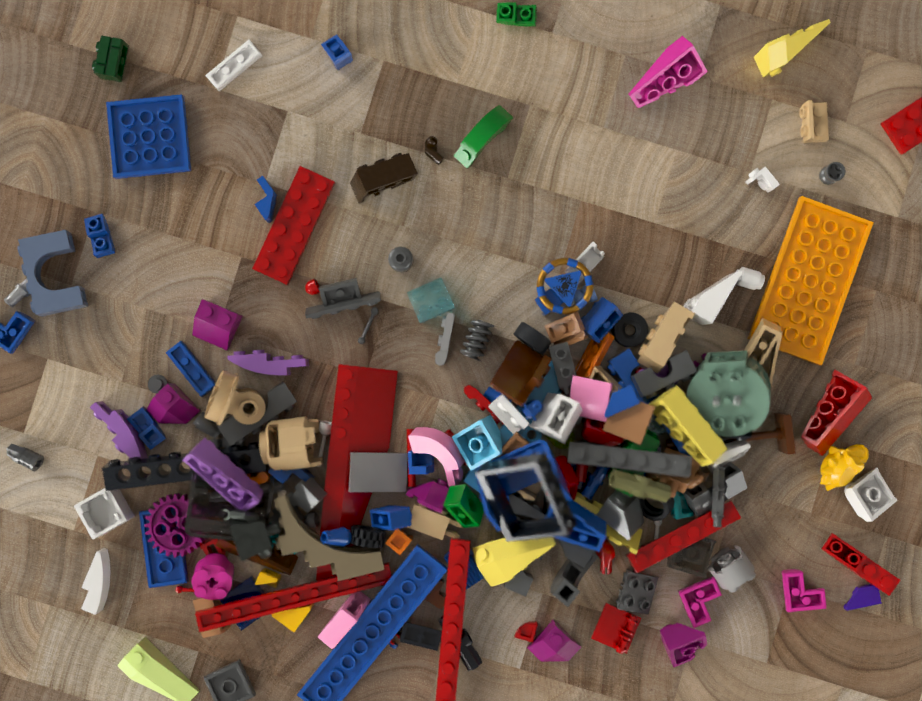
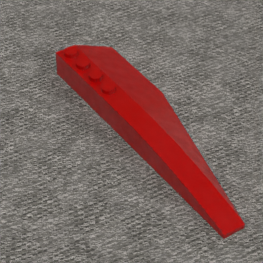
(359, 424)

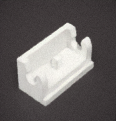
(589, 257)

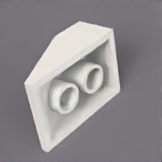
(710, 301)

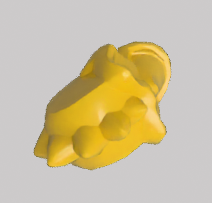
(842, 465)

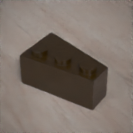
(383, 175)

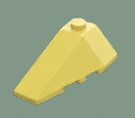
(783, 49)

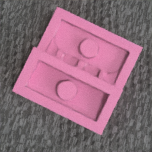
(592, 396)

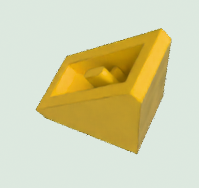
(293, 617)

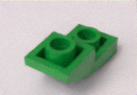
(516, 15)

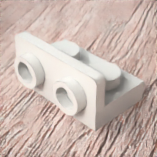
(508, 414)

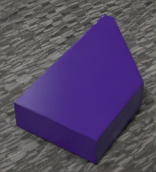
(863, 597)

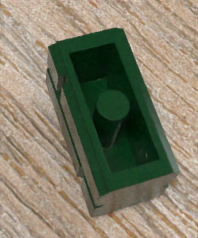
(110, 58)

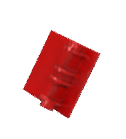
(616, 628)

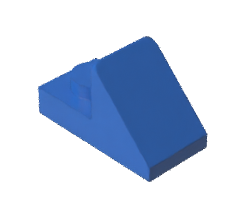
(337, 52)

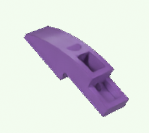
(261, 362)
(127, 437)

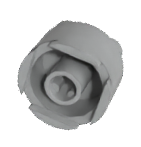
(731, 568)

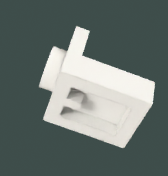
(765, 179)

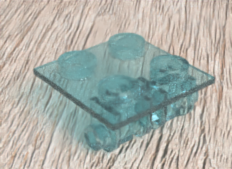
(430, 300)

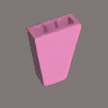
(344, 619)

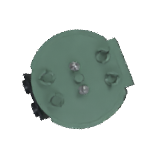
(731, 393)

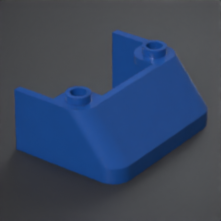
(516, 480)

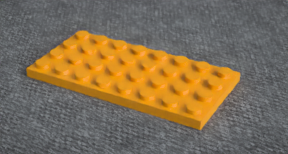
(812, 277)

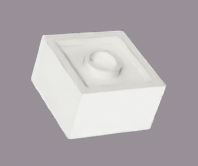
(104, 512)

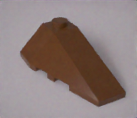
(283, 564)

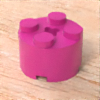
(213, 577)

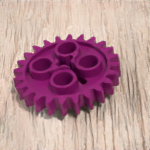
(168, 541)

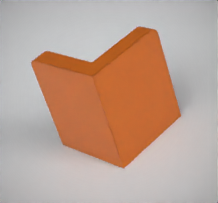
(399, 541)

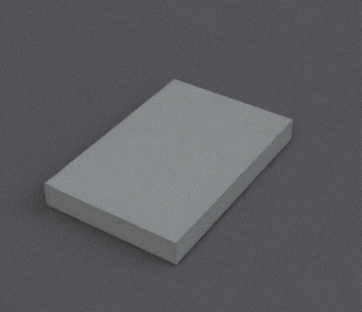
(378, 472)

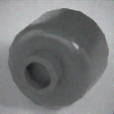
(401, 259)

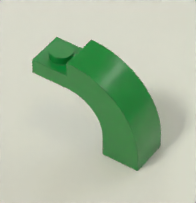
(481, 135)

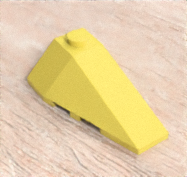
(503, 560)

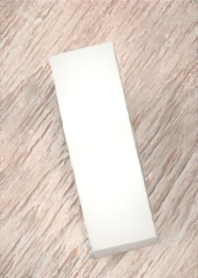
(97, 582)

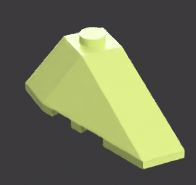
(154, 670)

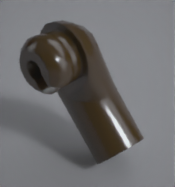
(431, 150)

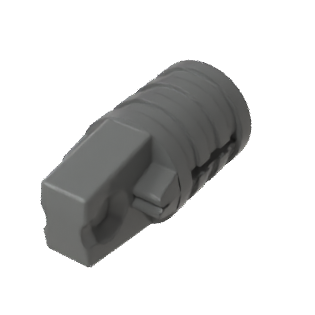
(25, 457)

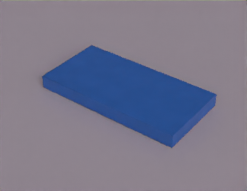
(160, 568)

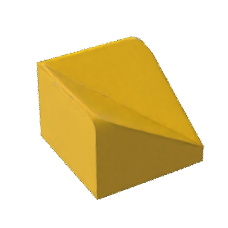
(268, 577)

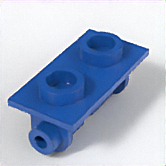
(531, 409)

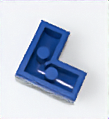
(15, 331)

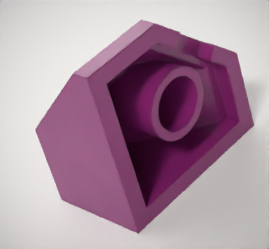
(172, 406)
(430, 494)
(682, 642)
(554, 644)

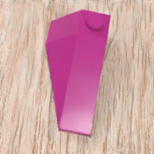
(674, 68)

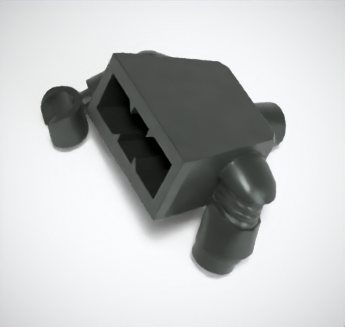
(251, 533)

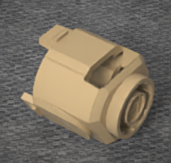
(289, 443)

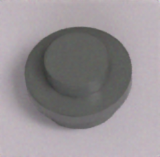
(156, 383)

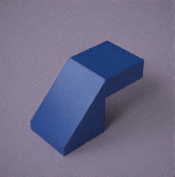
(267, 205)
(283, 476)

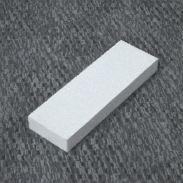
(234, 65)

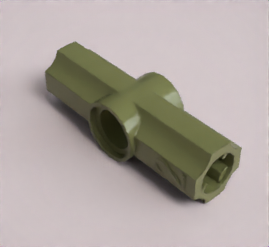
(639, 486)

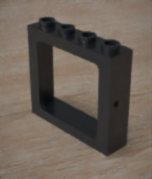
(530, 529)

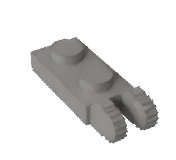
(444, 340)

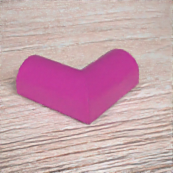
(799, 598)
(694, 600)

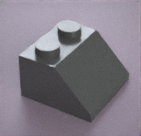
(622, 514)

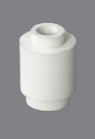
(750, 279)

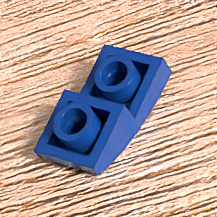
(100, 235)

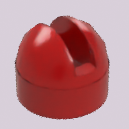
(312, 287)

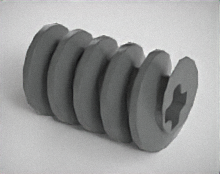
(476, 339)

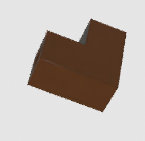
(435, 596)

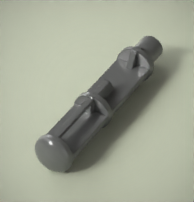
(718, 496)

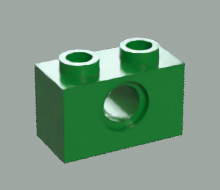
(464, 506)

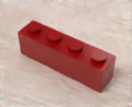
(835, 412)

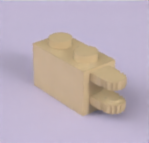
(433, 522)

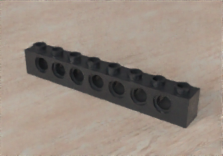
(116, 480)

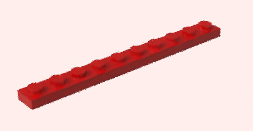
(287, 599)
(453, 619)

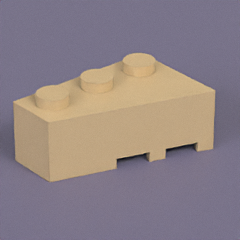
(664, 337)
(765, 346)

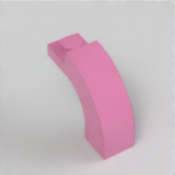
(442, 447)

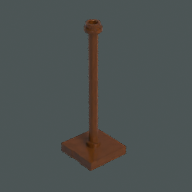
(782, 432)

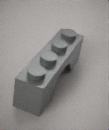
(279, 400)

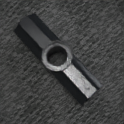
(468, 653)

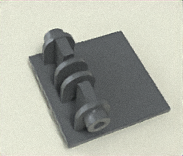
(636, 592)

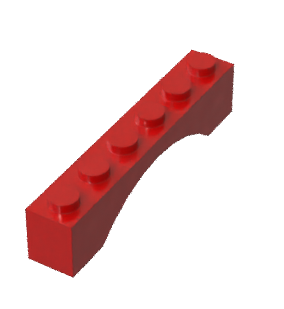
(680, 538)

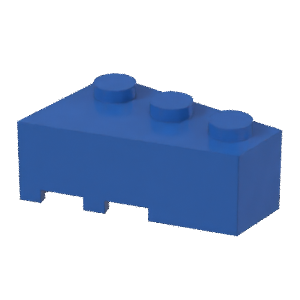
(589, 528)

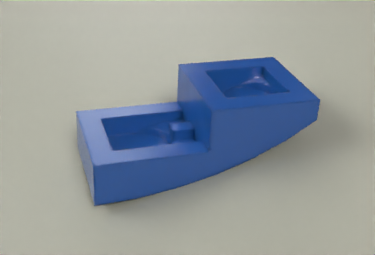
(147, 428)

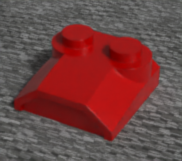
(594, 432)

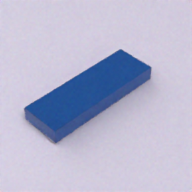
(191, 368)

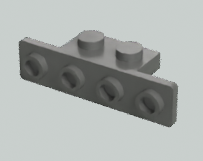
(340, 297)

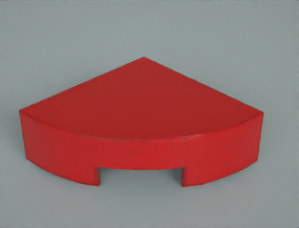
(527, 631)

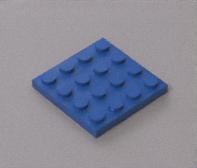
(148, 136)

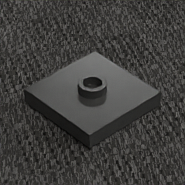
(230, 683)

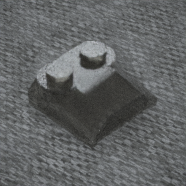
(693, 558)

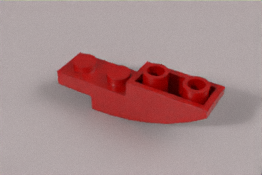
(860, 564)

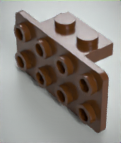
(520, 373)

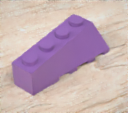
(223, 475)

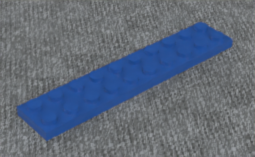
(375, 627)

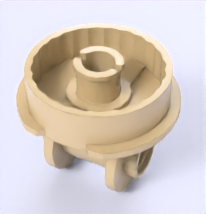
(230, 400)

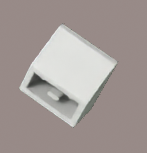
(557, 417)

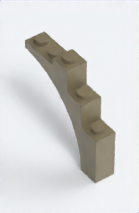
(297, 537)

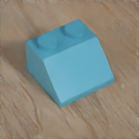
(479, 442)

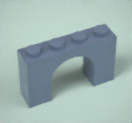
(35, 253)

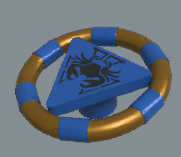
(564, 286)

